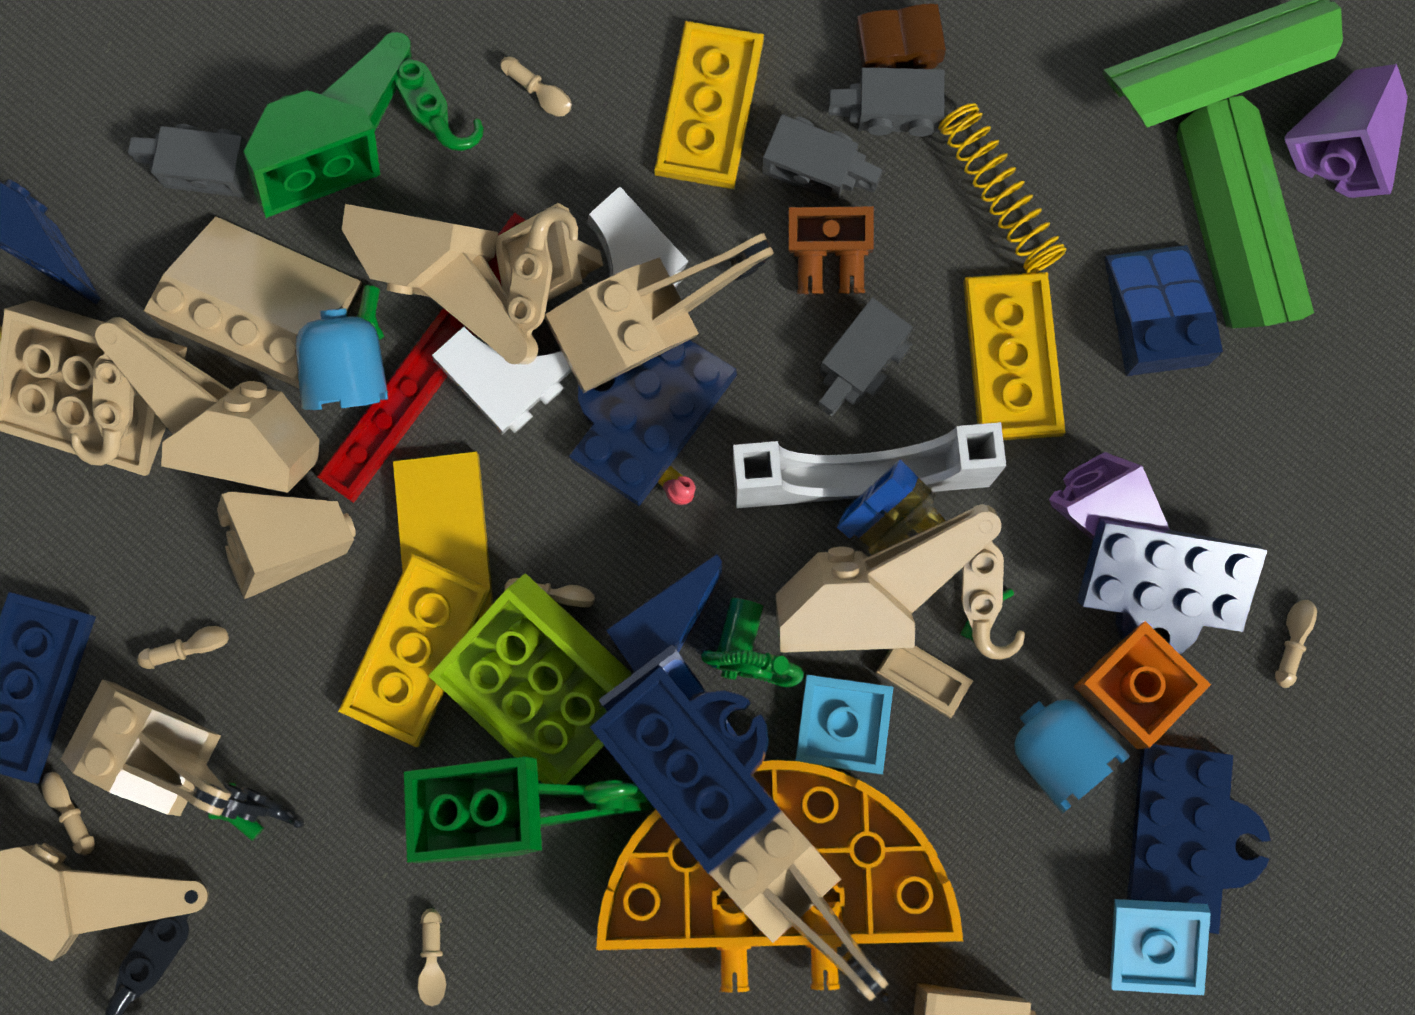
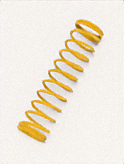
(1031, 264)

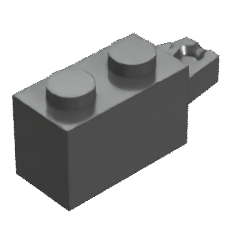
(893, 101)
(195, 159)
(817, 159)
(862, 356)

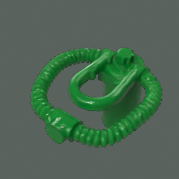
(736, 648)

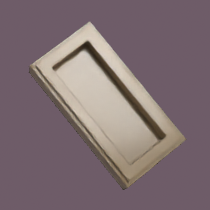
(925, 678)

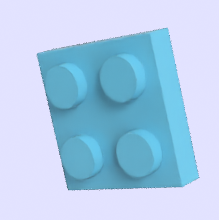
(844, 724)
(1159, 947)

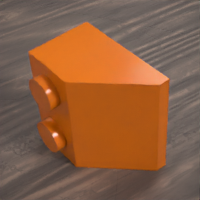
(1142, 686)

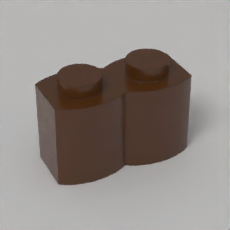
(901, 38)

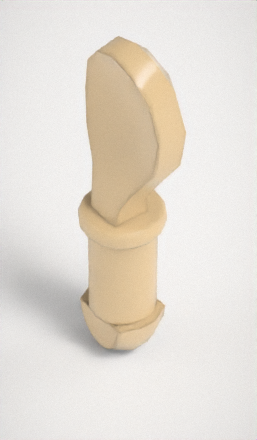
(550, 97)
(569, 595)
(1300, 624)
(202, 641)
(57, 797)
(431, 979)

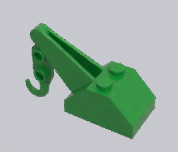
(327, 140)
(495, 809)

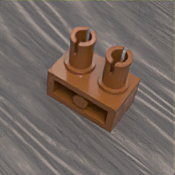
(831, 230)

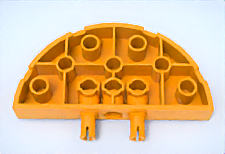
(886, 893)

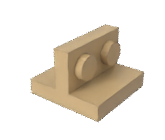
(569, 258)

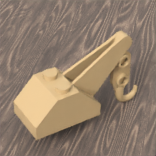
(454, 271)
(216, 432)
(869, 601)

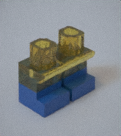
(891, 510)

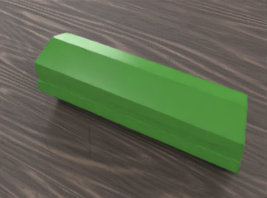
(1228, 59)
(1243, 215)

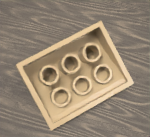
(247, 297)
(49, 385)

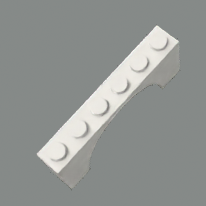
(509, 390)
(775, 476)

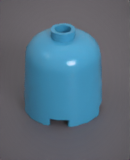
(339, 362)
(1065, 750)

